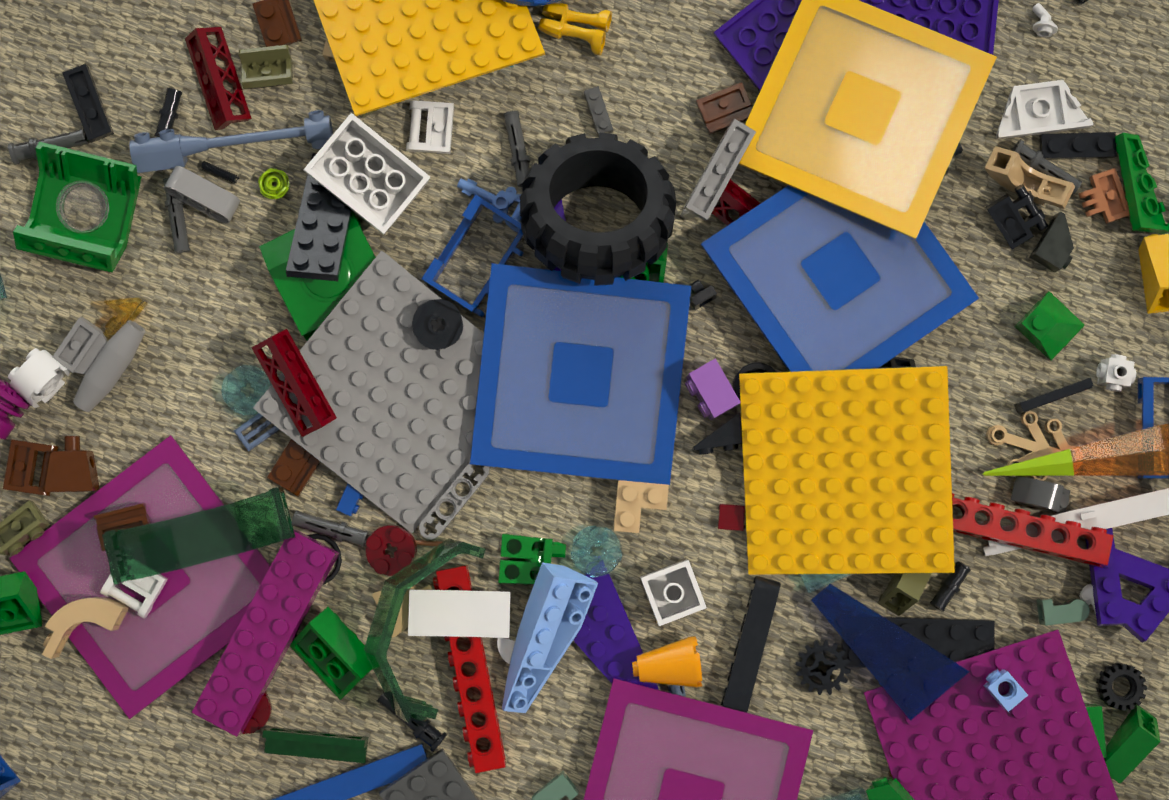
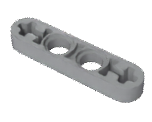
(457, 501)

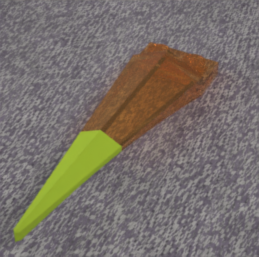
(1129, 454)

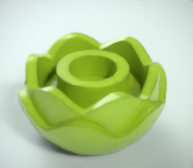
(268, 178)

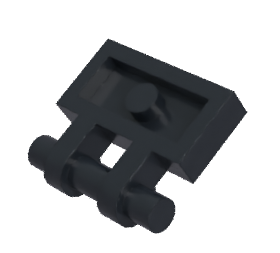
(1009, 220)

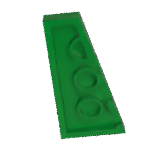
(1139, 186)

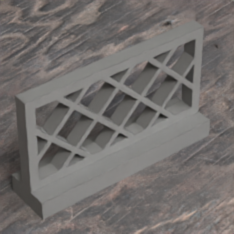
(718, 171)

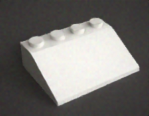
(367, 173)

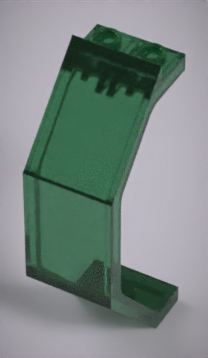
(198, 537)
(386, 617)

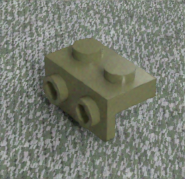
(266, 66)
(20, 527)

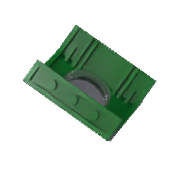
(86, 185)

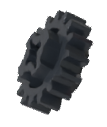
(826, 678)

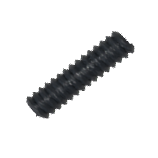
(219, 172)

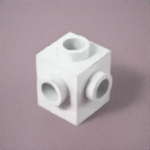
(1108, 375)

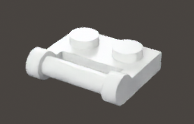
(438, 127)
(148, 587)

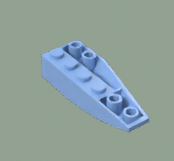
(546, 631)

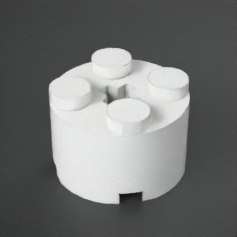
(38, 377)

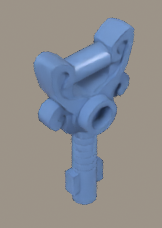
(501, 200)

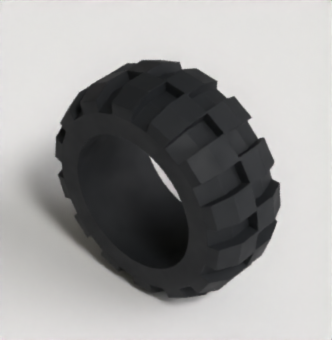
(603, 164)

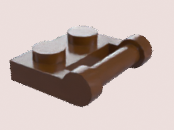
(22, 465)

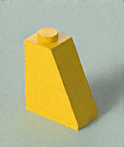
(1155, 272)

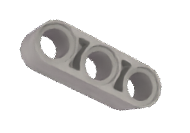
(202, 194)

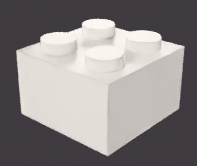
(673, 592)

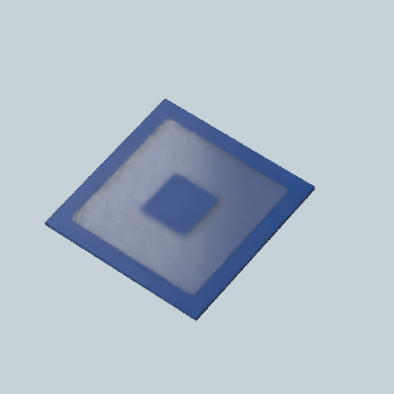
(834, 283)
(580, 375)

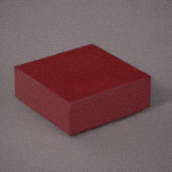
(731, 517)

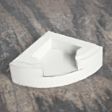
(505, 648)

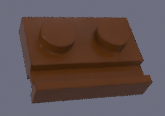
(277, 22)
(724, 106)
(294, 468)
(121, 519)

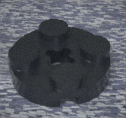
(451, 319)

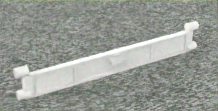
(1101, 515)

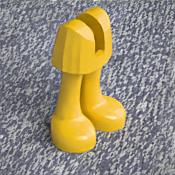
(557, 29)

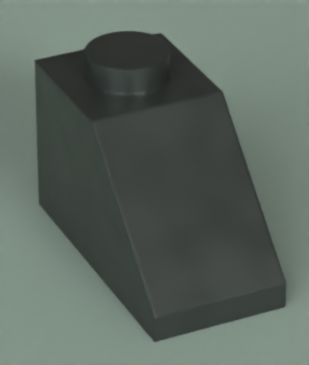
(1055, 245)

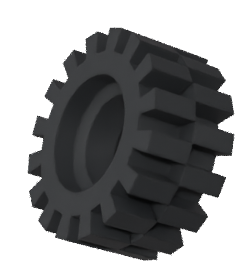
(1136, 686)

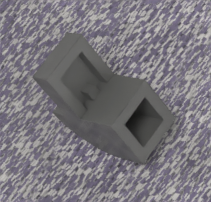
(1040, 494)

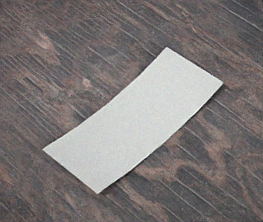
(459, 613)

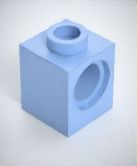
(1015, 694)

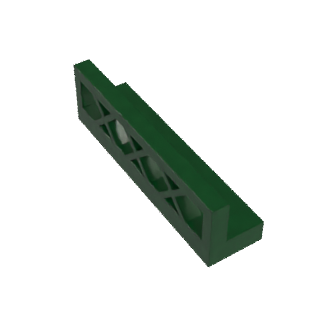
(315, 744)

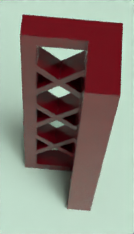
(211, 77)
(736, 199)
(298, 381)

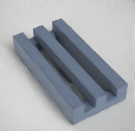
(244, 439)

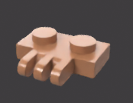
(1106, 196)

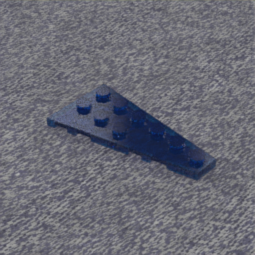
(899, 662)

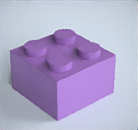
(712, 390)

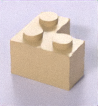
(631, 498)

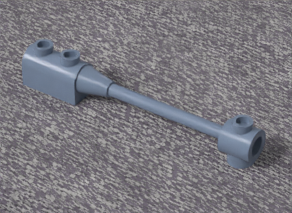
(172, 149)

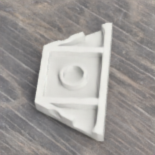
(1041, 110)

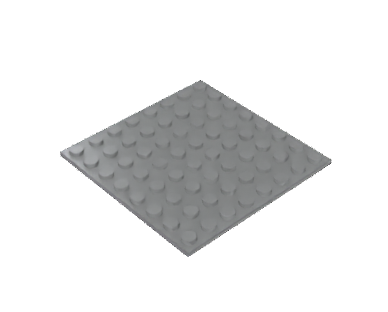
(397, 404)

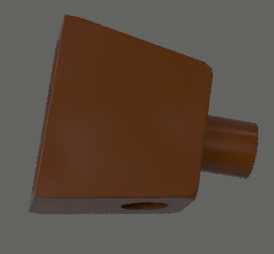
(71, 469)

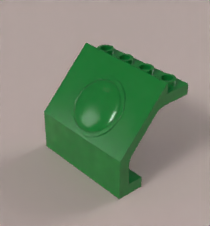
(314, 299)

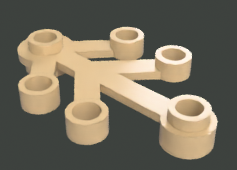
(1038, 447)

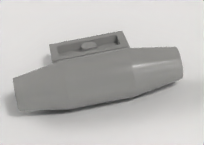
(101, 360)

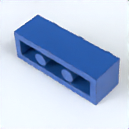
(349, 501)

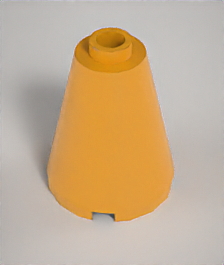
(671, 664)

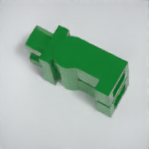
(533, 550)

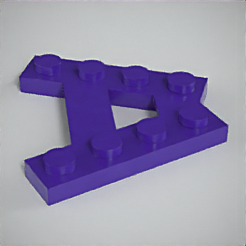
(1108, 601)

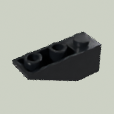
(726, 436)

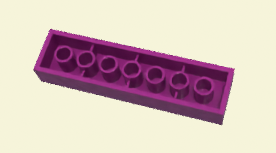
(265, 633)

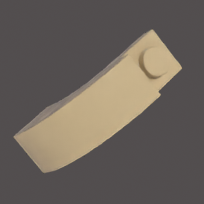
(1011, 171)
(99, 610)

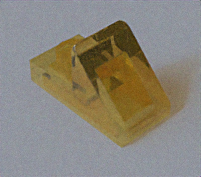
(127, 310)

